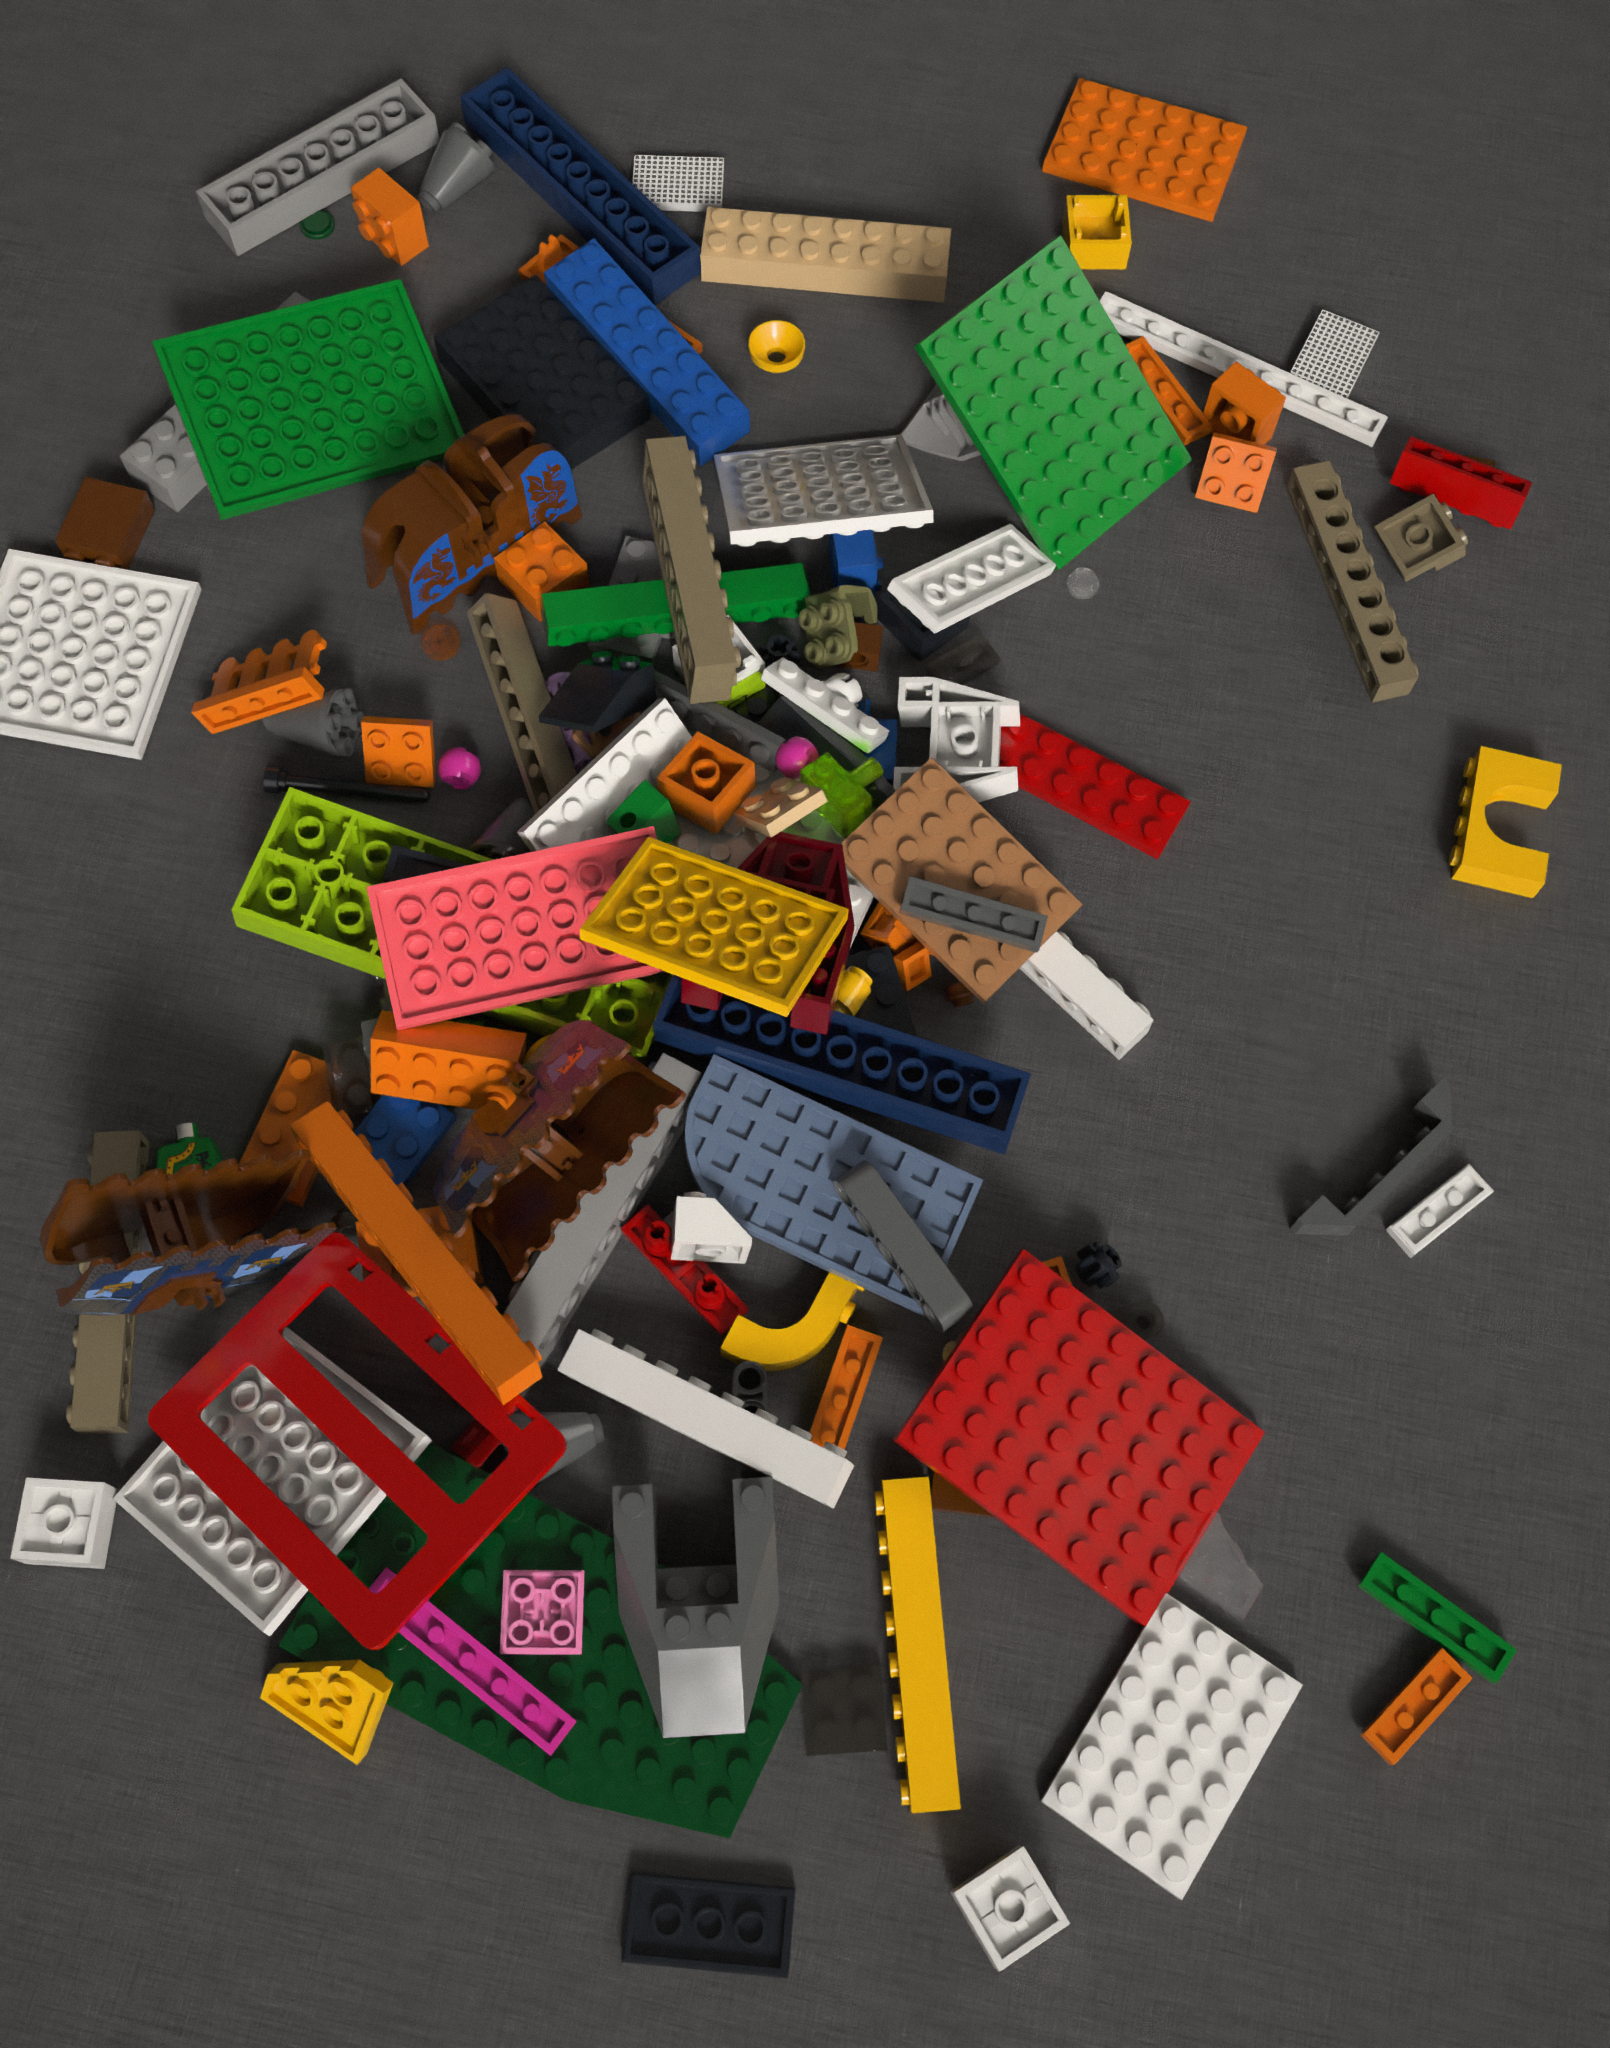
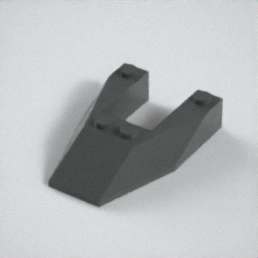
(698, 1628)

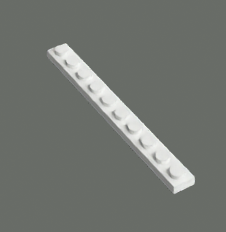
(1215, 358)

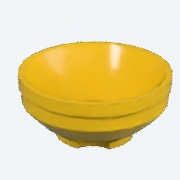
(776, 337)

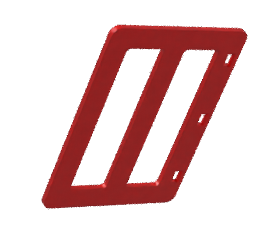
(450, 1527)

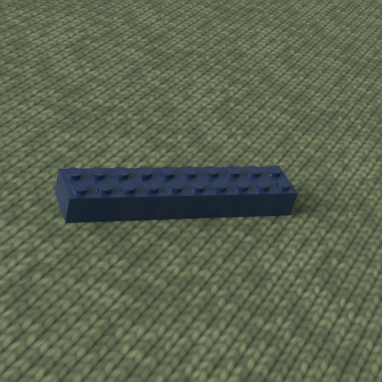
(581, 184)
(856, 1065)

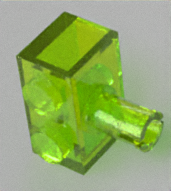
(844, 790)

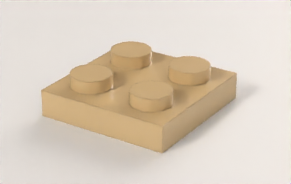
(779, 806)

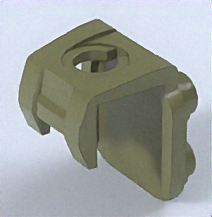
(831, 624)

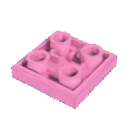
(542, 1612)

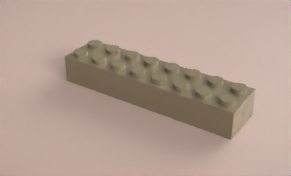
(689, 570)

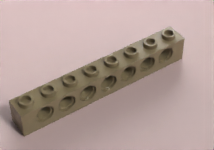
(1341, 559)

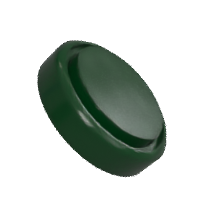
(318, 225)

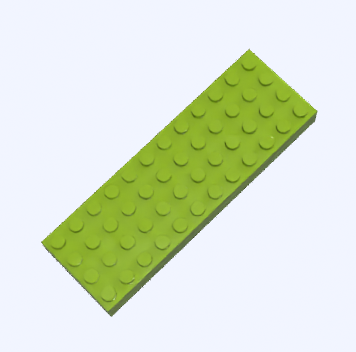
(314, 897)

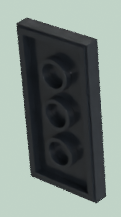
(709, 1925)

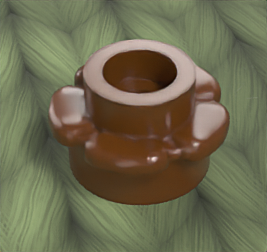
(959, 995)

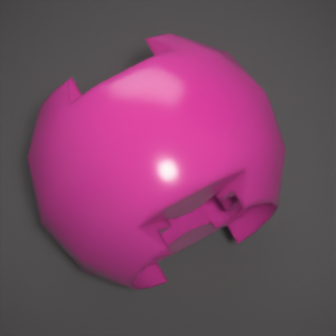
(794, 756)
(459, 768)

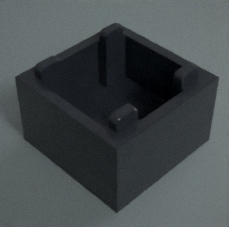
(909, 629)

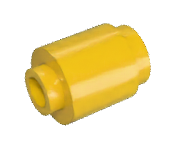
(853, 991)

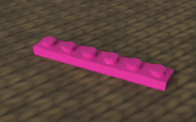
(484, 1674)

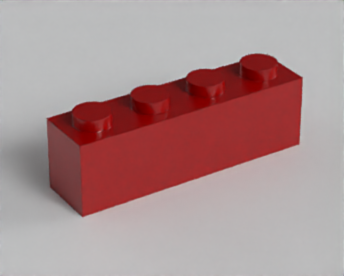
(1461, 483)

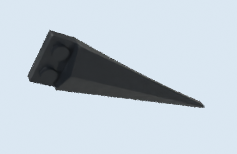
(789, 720)

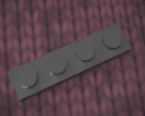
(973, 914)

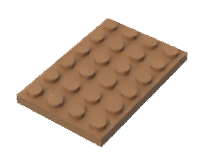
(949, 839)

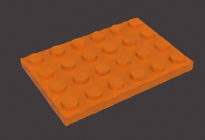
(1145, 149)

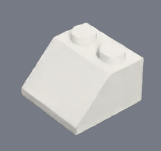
(707, 1231)

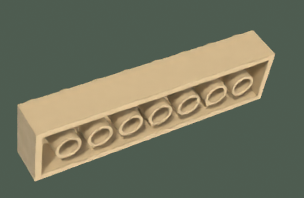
(825, 254)

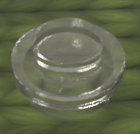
(1082, 583)

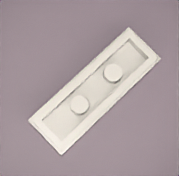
(1439, 1210)

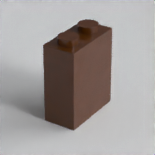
(105, 524)

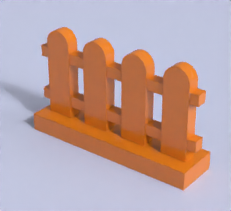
(262, 697)

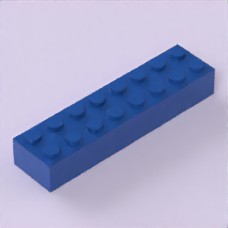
(639, 337)

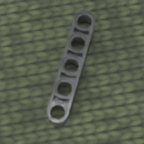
(903, 1246)

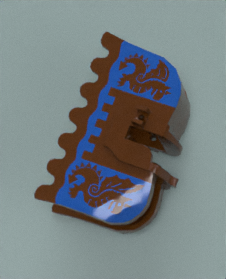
(446, 530)

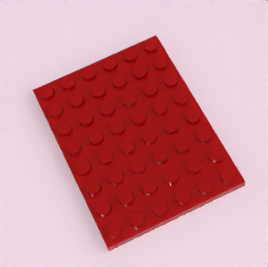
(1080, 1437)

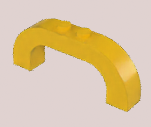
(800, 1342)

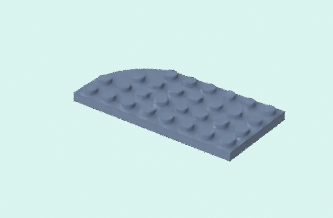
(774, 1168)

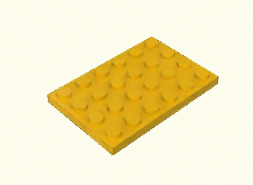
(715, 925)

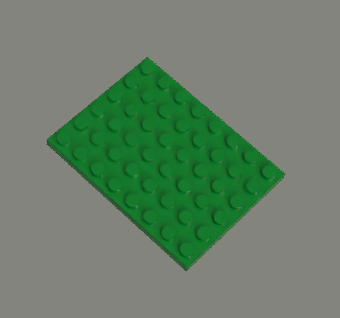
(309, 397)
(1054, 402)

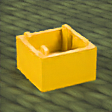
(1097, 230)

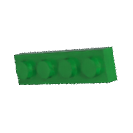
(1437, 1618)

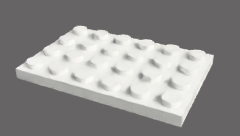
(1172, 1745)

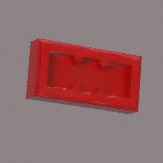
(475, 1444)

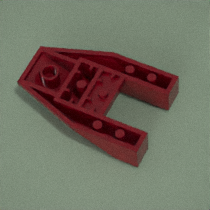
(819, 871)

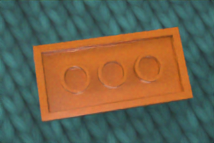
(297, 1093)

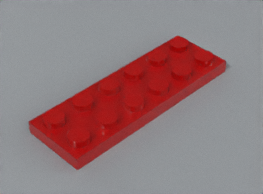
(1092, 786)

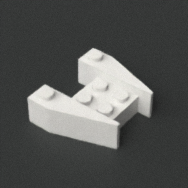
(962, 733)

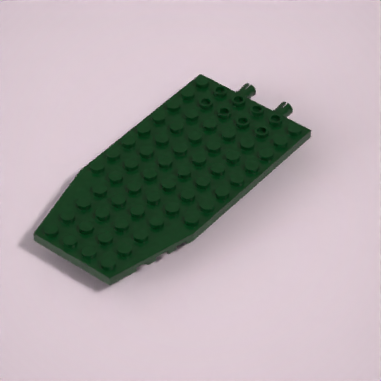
(616, 1747)

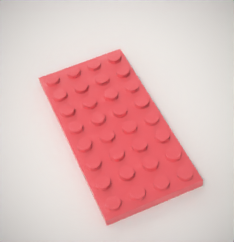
(500, 930)

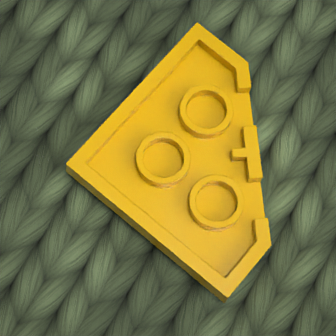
(331, 1700)

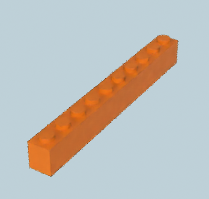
(418, 1253)

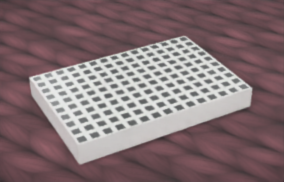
(680, 181)
(1335, 353)

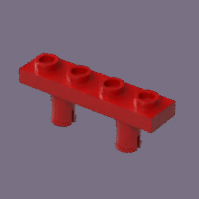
(690, 1278)

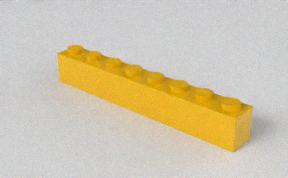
(919, 1646)

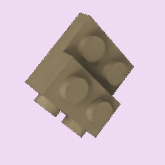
(1422, 538)

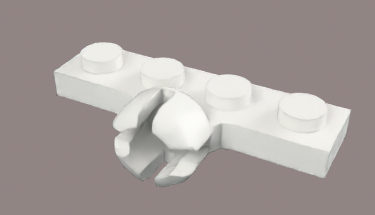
(828, 701)

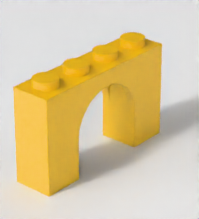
(1479, 853)

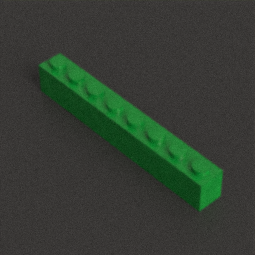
(643, 606)

